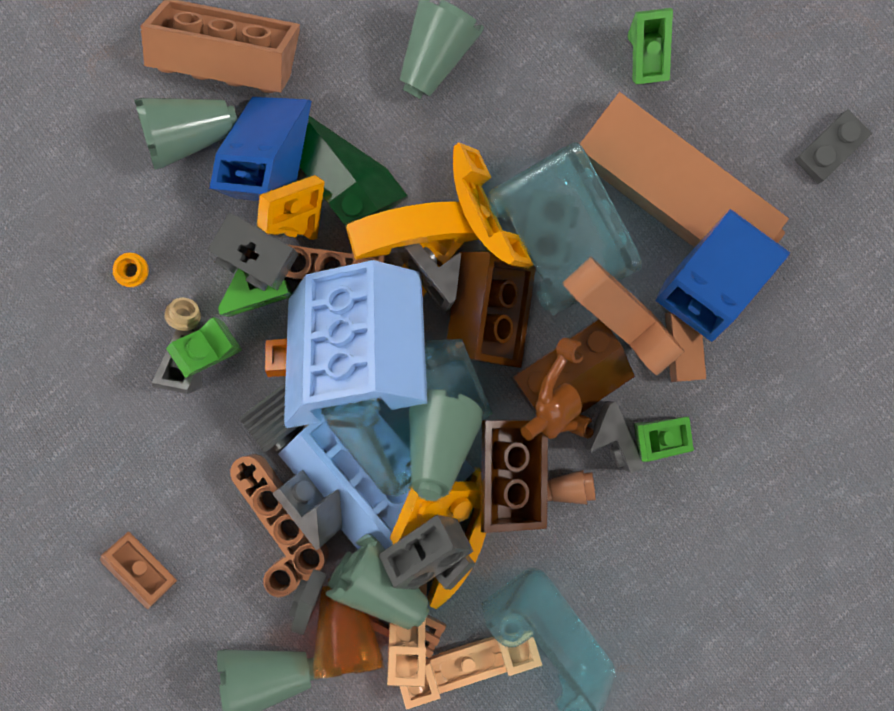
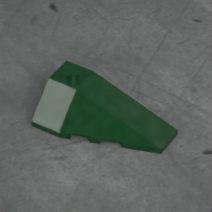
(353, 180)

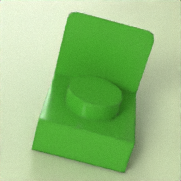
(651, 44)
(243, 296)
(203, 347)
(663, 438)

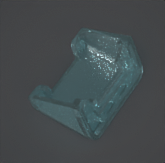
(564, 221)
(381, 436)
(536, 609)

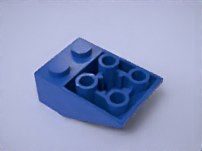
(262, 148)
(721, 275)

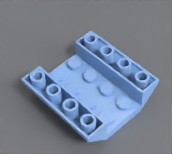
(354, 340)
(332, 467)

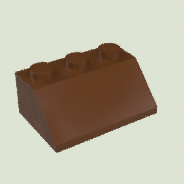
(492, 308)
(595, 377)
(513, 477)

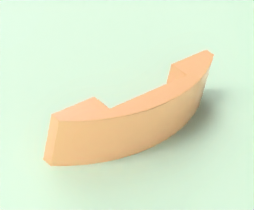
(407, 654)
(469, 665)

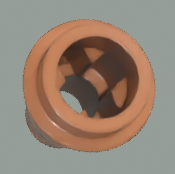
(572, 488)

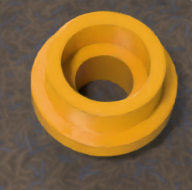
(120, 270)

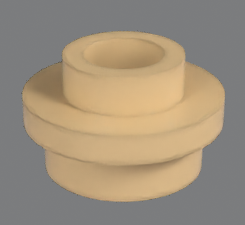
(183, 314)

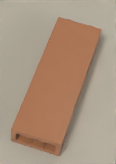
(671, 175)

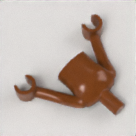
(559, 408)

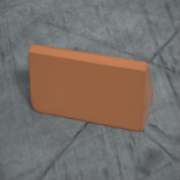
(692, 362)
(137, 570)

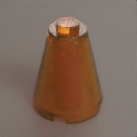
(344, 640)

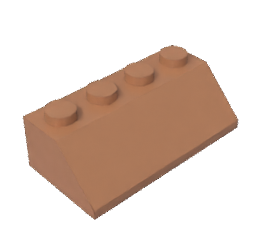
(220, 45)

